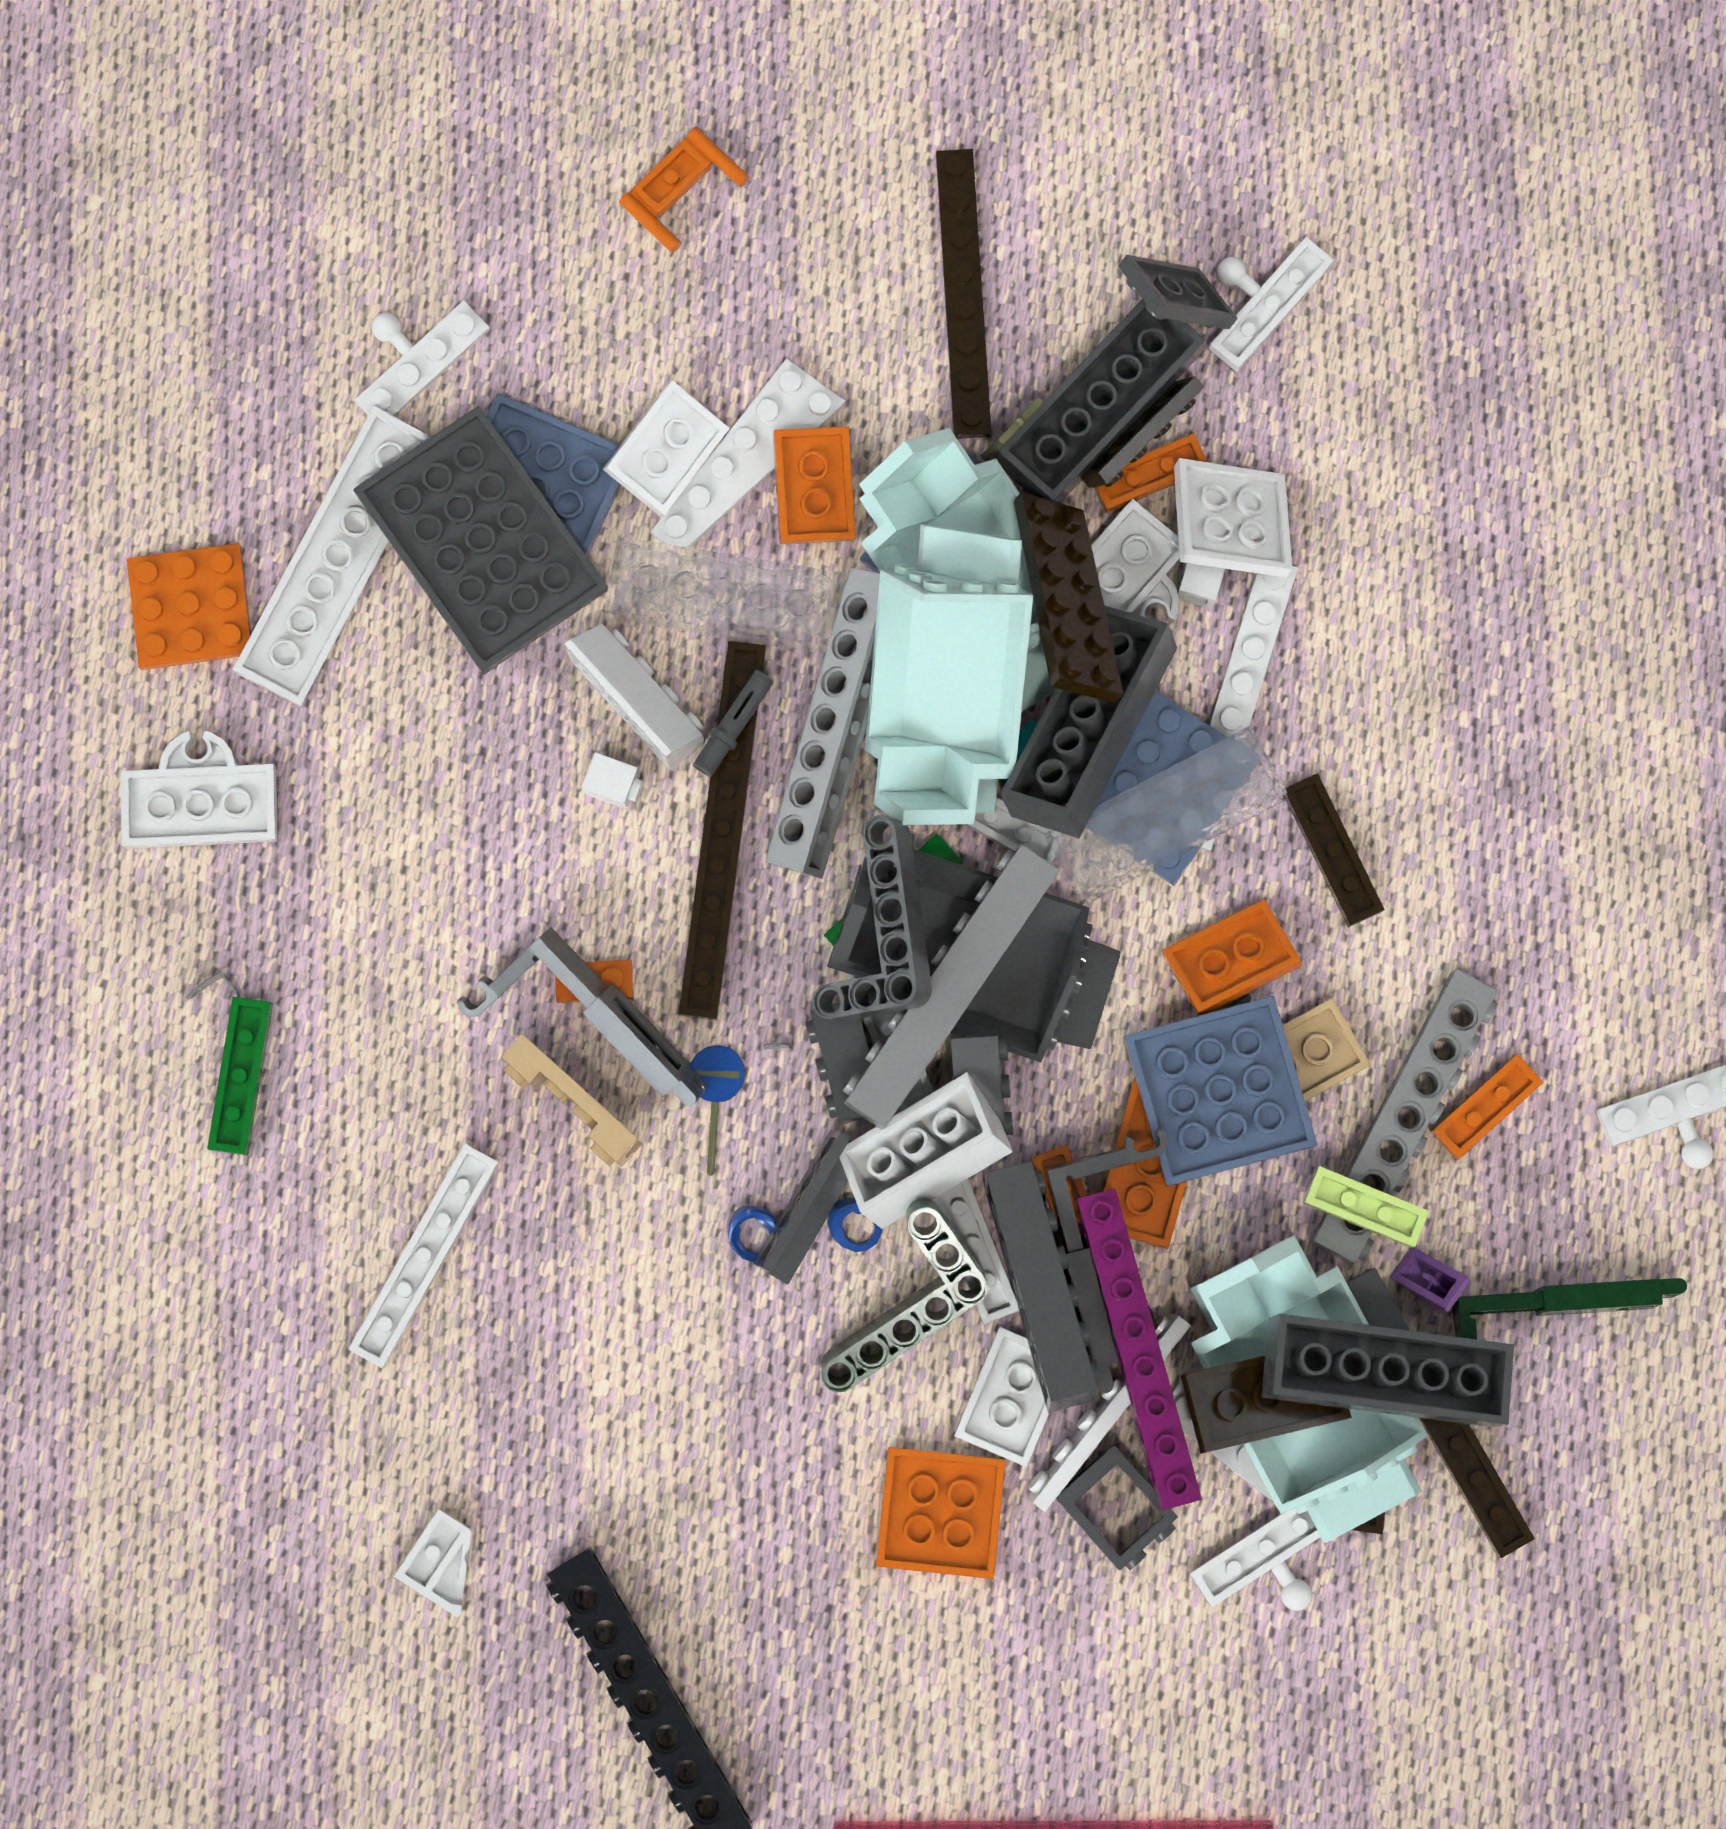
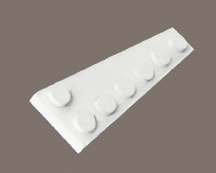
(746, 453)

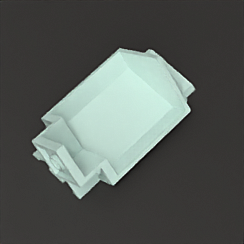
(939, 486)
(948, 677)
(1334, 1470)

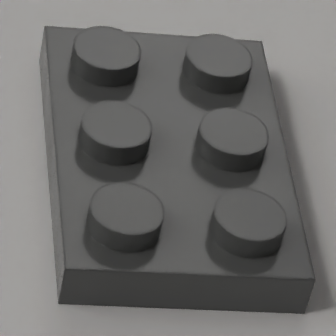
(1177, 292)

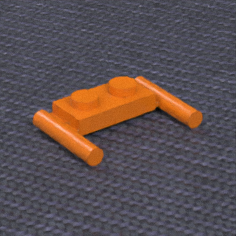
(674, 178)

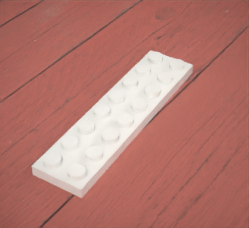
(325, 570)

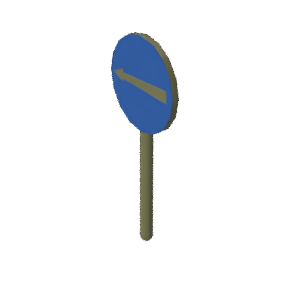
(724, 1078)

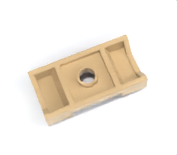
(531, 1066)

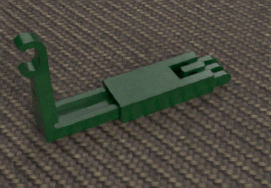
(1566, 1300)

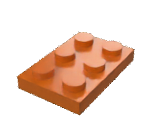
(814, 485)
(1232, 958)

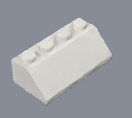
(635, 695)
(924, 1151)

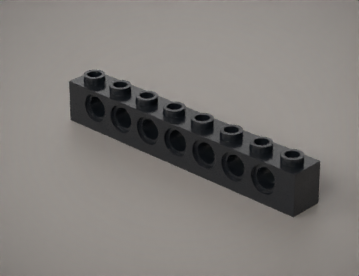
(711, 1781)

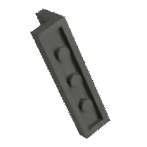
(805, 1211)

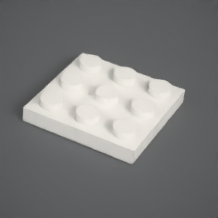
(1232, 518)

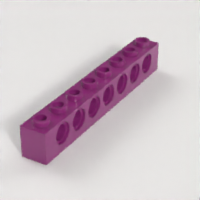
(1138, 1350)

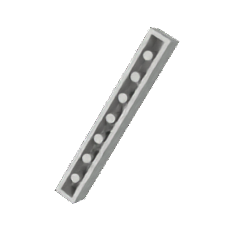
(954, 983)

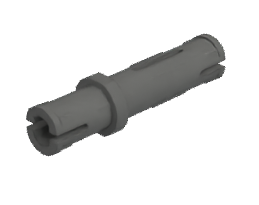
(725, 735)

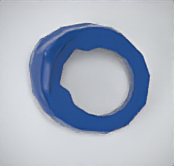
(837, 1214)
(739, 1216)

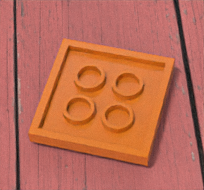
(189, 606)
(940, 1513)

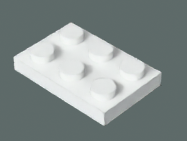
(666, 448)
(1006, 1402)

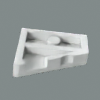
(439, 1562)

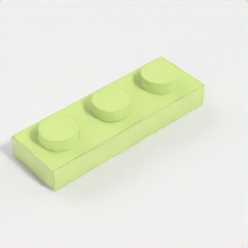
(1366, 1207)

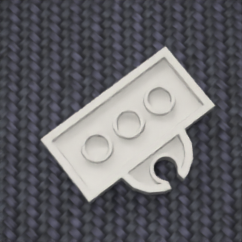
(1135, 561)
(198, 799)

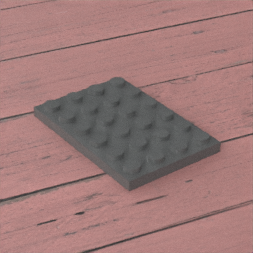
(481, 540)

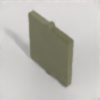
(1012, 428)

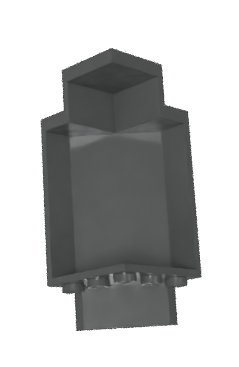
(1042, 988)

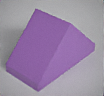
(1430, 1280)

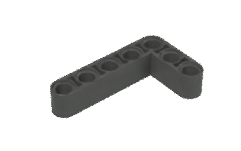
(889, 933)

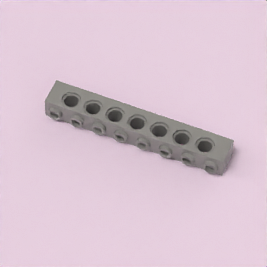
(839, 744)
(1458, 992)

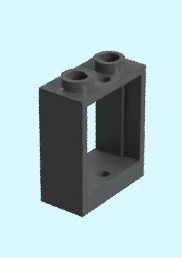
(1087, 1479)

